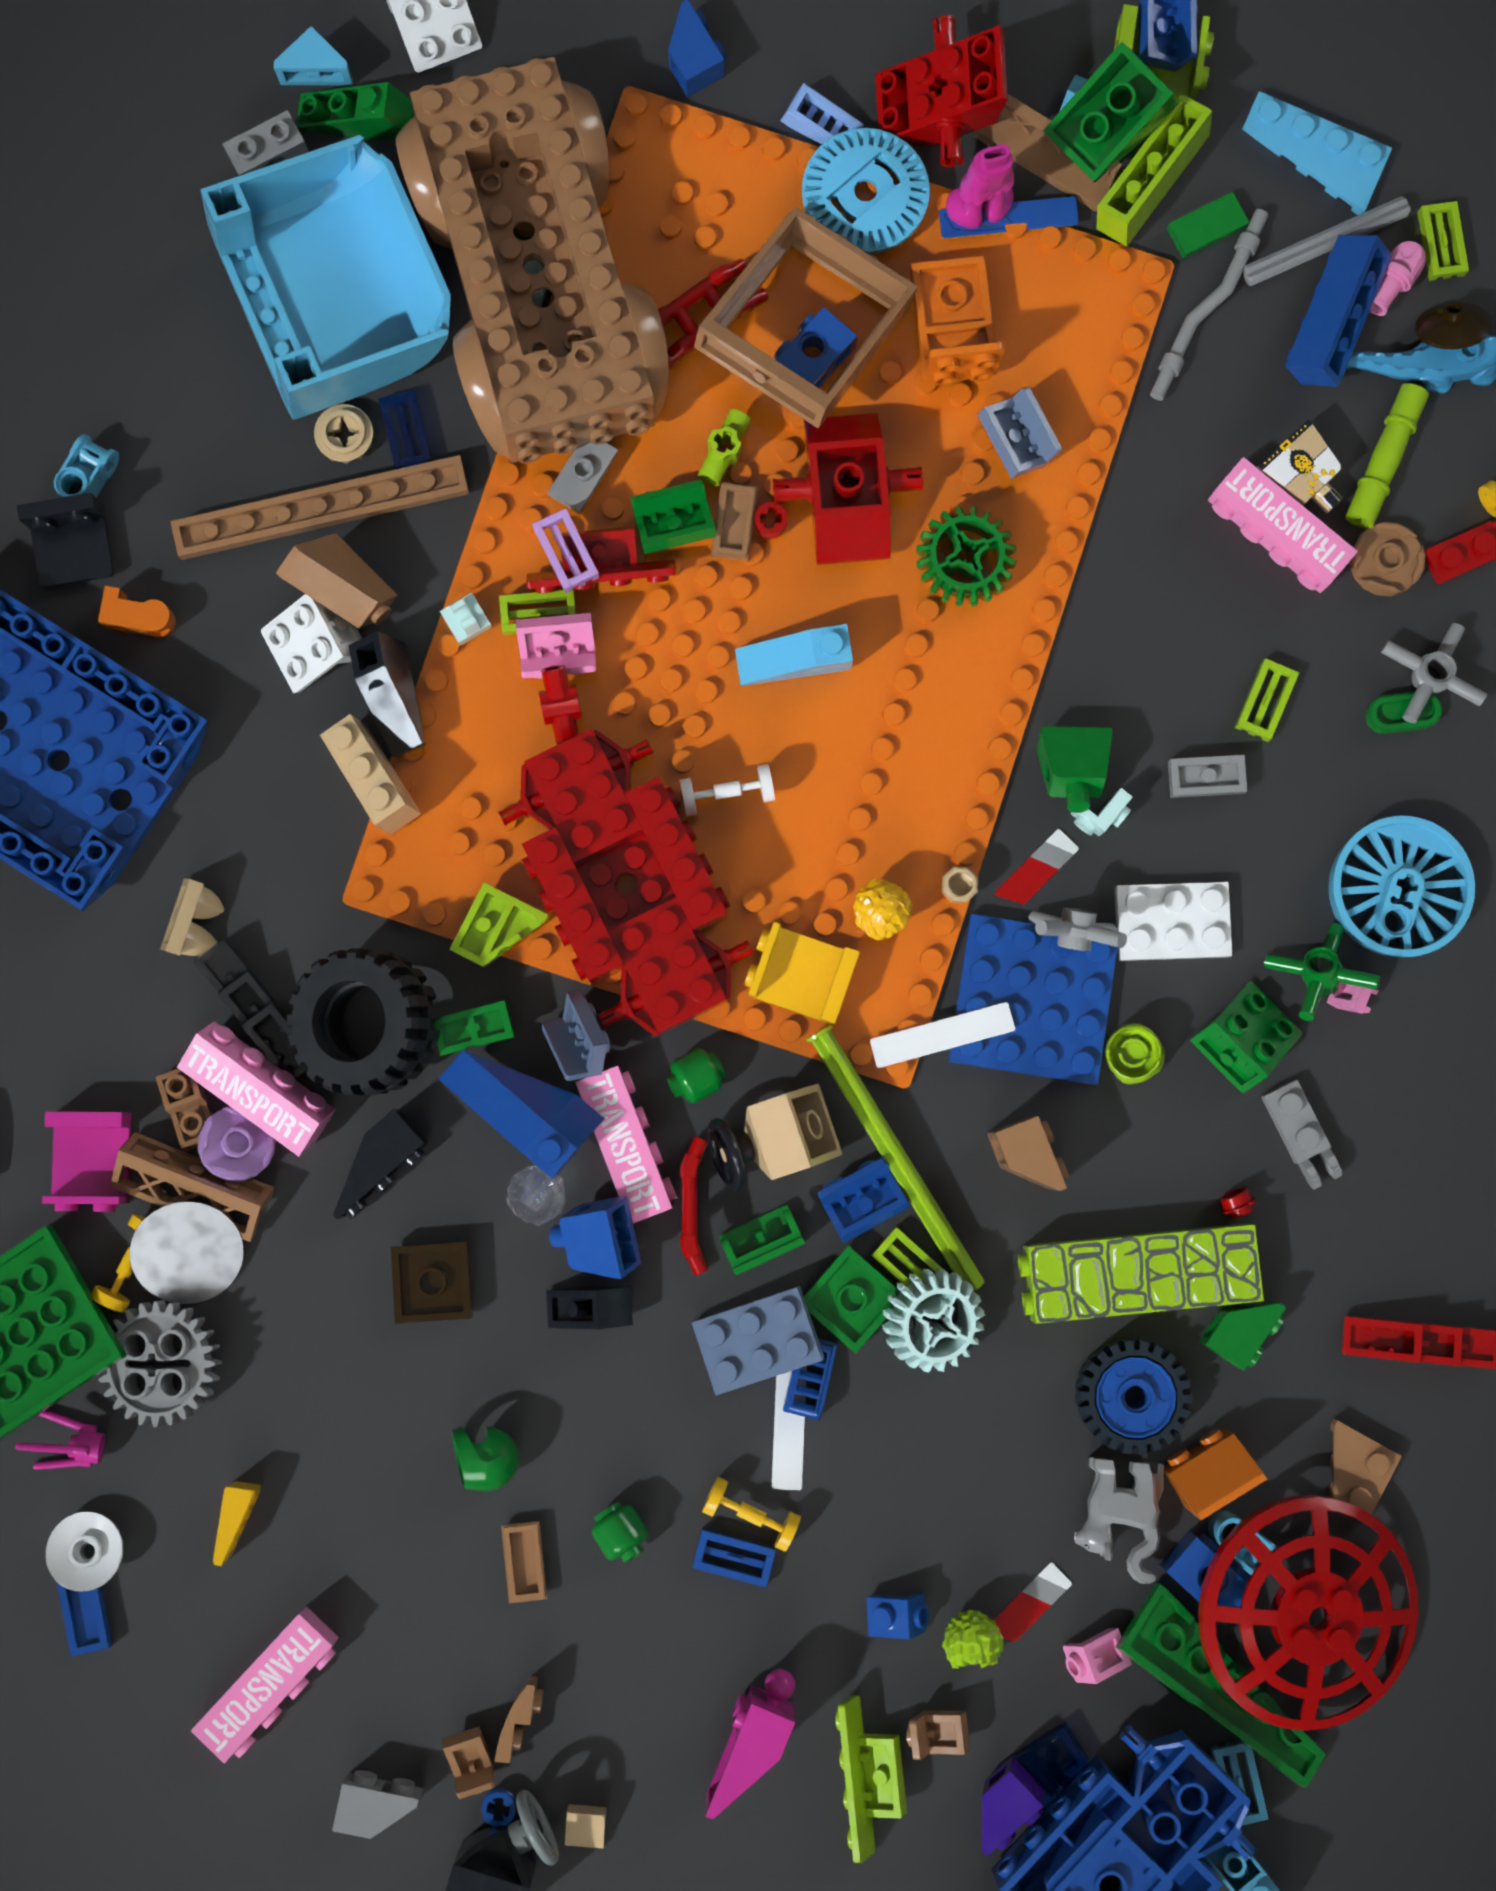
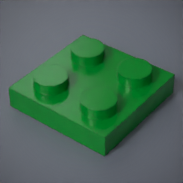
(850, 1299)

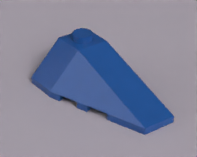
(529, 1113)

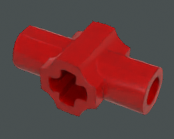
(560, 703)

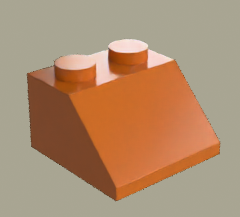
(1212, 1473)

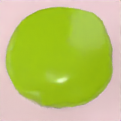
(1134, 1053)

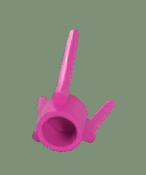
(83, 1448)

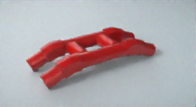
(707, 290)
(689, 1235)

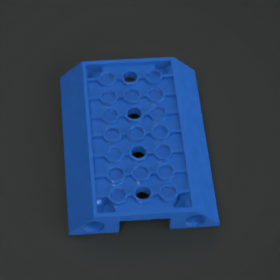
(117, 737)

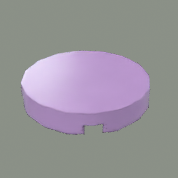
(234, 1146)

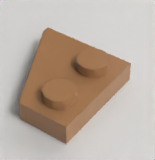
(1359, 1467)

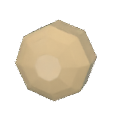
(959, 885)

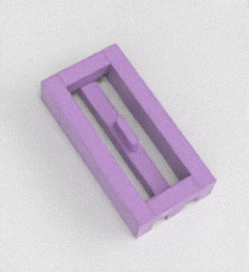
(579, 578)

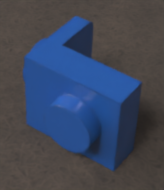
(897, 1616)

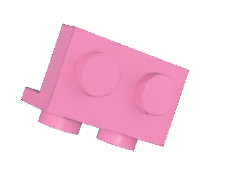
(556, 641)

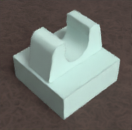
(466, 619)

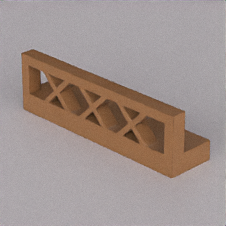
(1034, 150)
(188, 1175)

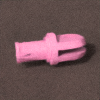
(1403, 270)

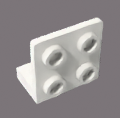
(435, 30)
(308, 641)

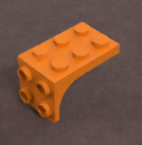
(955, 320)

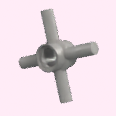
(1425, 682)
(1077, 929)

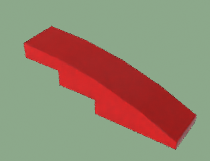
(1419, 1342)

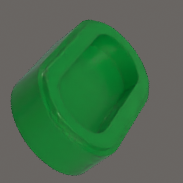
(1386, 714)

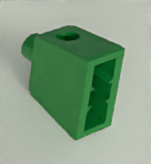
(1074, 763)

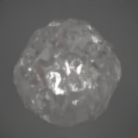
(535, 1195)

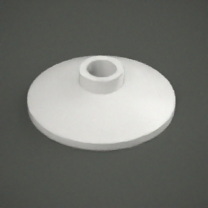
(66, 1551)

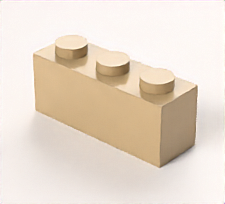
(370, 774)

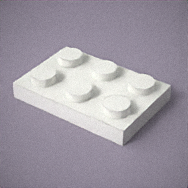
(1174, 921)

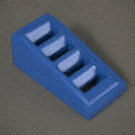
(803, 1409)

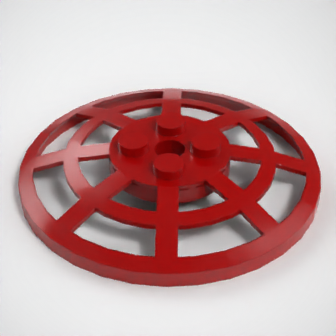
(1292, 1610)

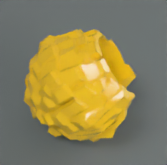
(881, 909)

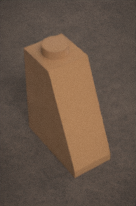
(338, 580)

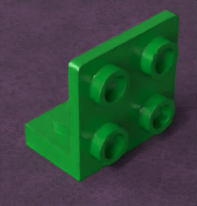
(1247, 1038)

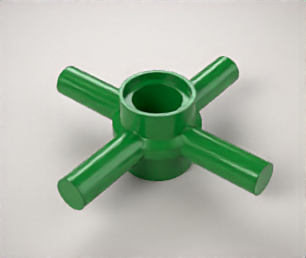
(1325, 982)

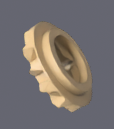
(330, 424)

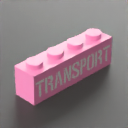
(1281, 526)
(256, 1088)
(625, 1145)
(264, 1685)

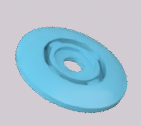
(851, 159)

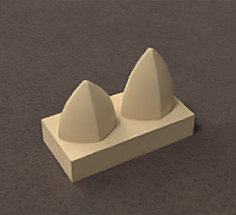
(182, 934)

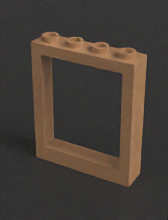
(840, 258)

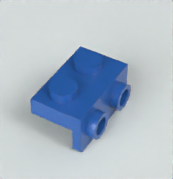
(1168, 32)
(862, 1199)

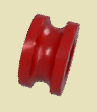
(762, 512)

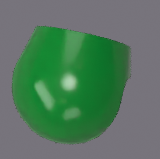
(486, 1464)

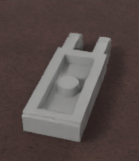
(1301, 1131)

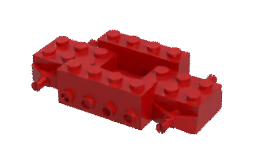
(608, 831)

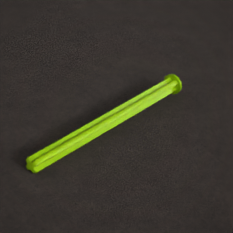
(895, 1156)

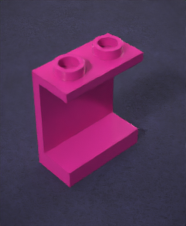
(85, 1159)

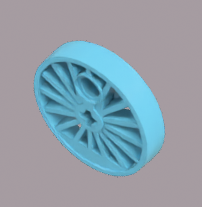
(1416, 835)

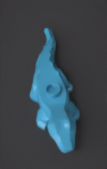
(1434, 366)

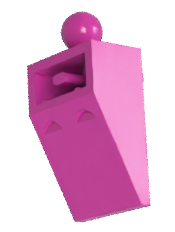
(756, 1741)

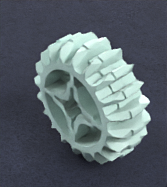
(923, 1348)

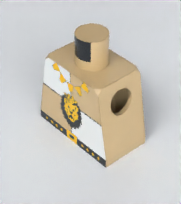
(1304, 468)

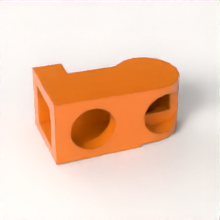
(146, 618)

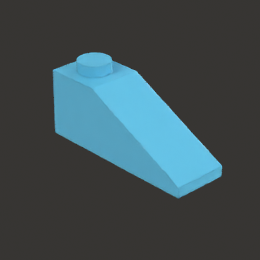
(795, 656)

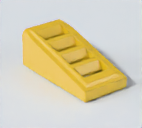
(235, 1510)

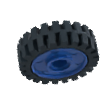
(1162, 1402)

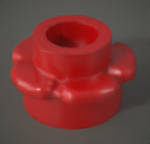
(1237, 1203)

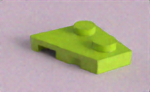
(495, 926)

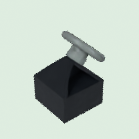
(500, 1856)

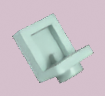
(1112, 813)

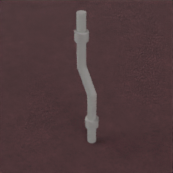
(1173, 361)

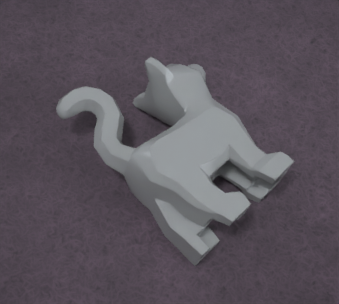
(1125, 1506)

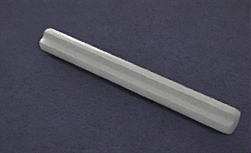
(1325, 240)

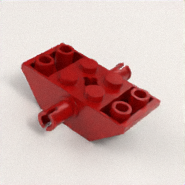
(945, 91)
(854, 520)

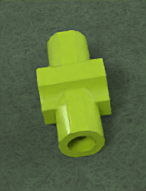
(732, 433)

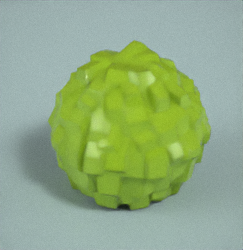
(972, 1640)

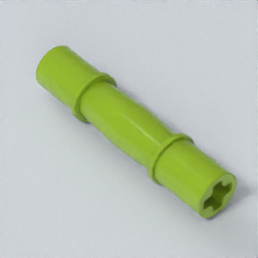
(1387, 455)

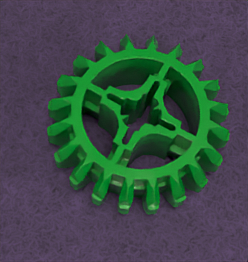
(960, 542)

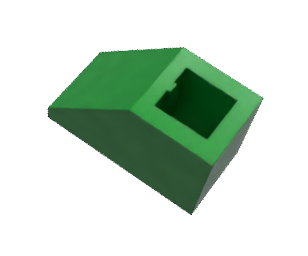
(1241, 1330)

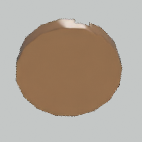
(1387, 559)

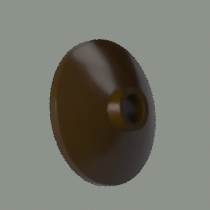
(1453, 325)

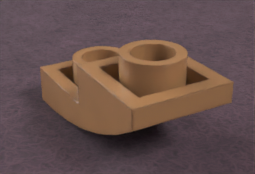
(186, 1104)
(526, 1703)

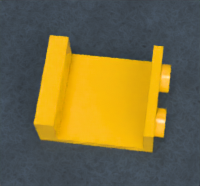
(801, 974)

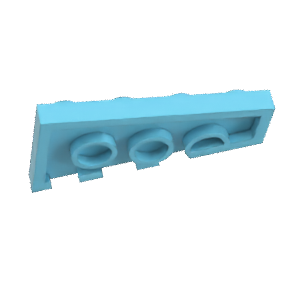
(1324, 150)

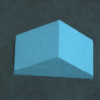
(312, 62)

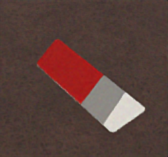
(1038, 868)
(1032, 1603)

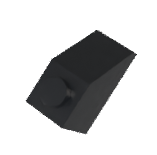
(589, 1307)

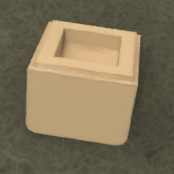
(585, 1826)

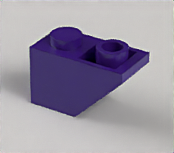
(1007, 1803)

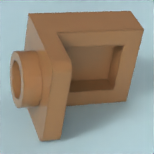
(938, 1733)
(469, 1762)

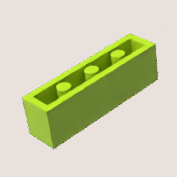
(1153, 170)

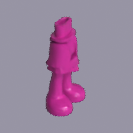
(986, 185)

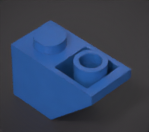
(692, 52)

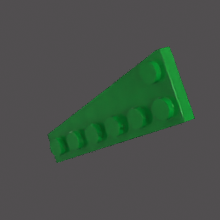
(1169, 1647)

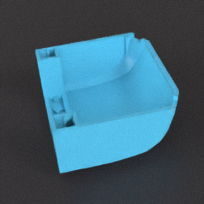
(330, 273)

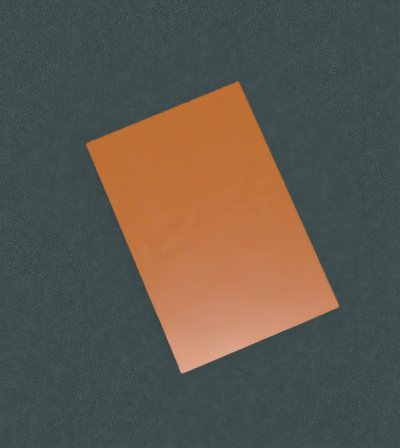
(868, 765)

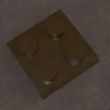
(431, 1282)

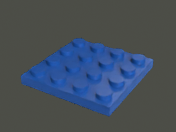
(1053, 995)

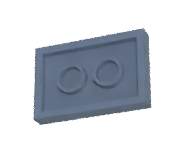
(758, 1340)

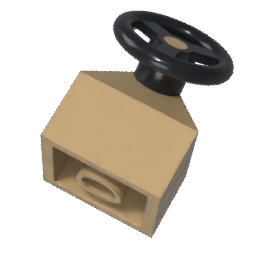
(778, 1135)

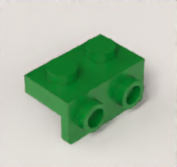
(673, 516)

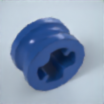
(489, 1814)

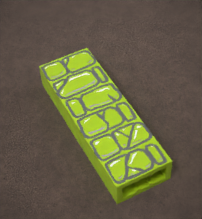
(1141, 1273)

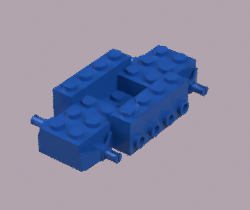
(1142, 1832)

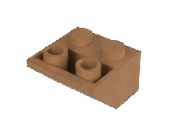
(1026, 1152)

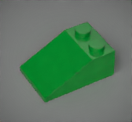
(1111, 113)

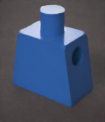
(599, 1238)

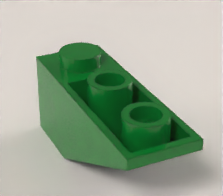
(363, 110)

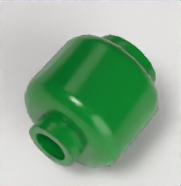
(696, 1075)
(619, 1532)

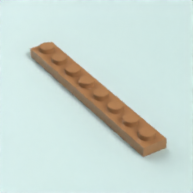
(319, 507)

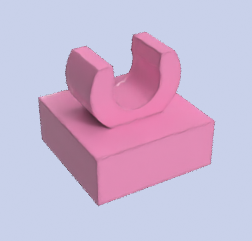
(1351, 998)

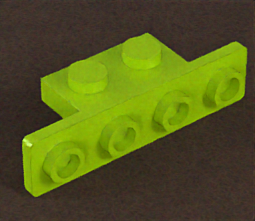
(871, 1777)

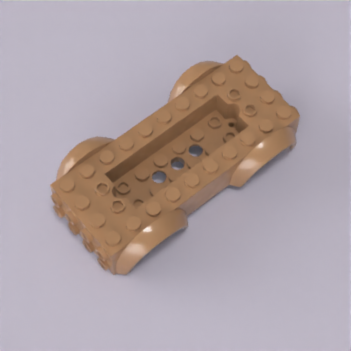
(534, 153)

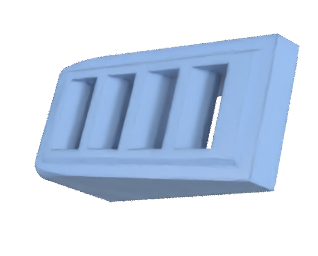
(816, 102)

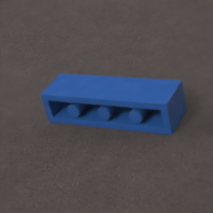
(1338, 310)

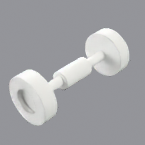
(728, 789)

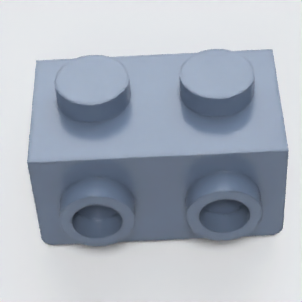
(1020, 433)
(577, 1039)

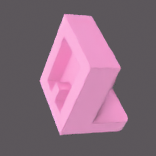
(1096, 1657)

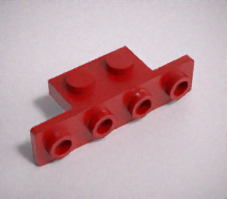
(614, 558)

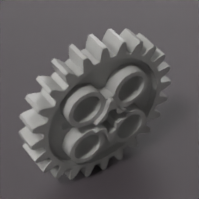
(160, 1399)

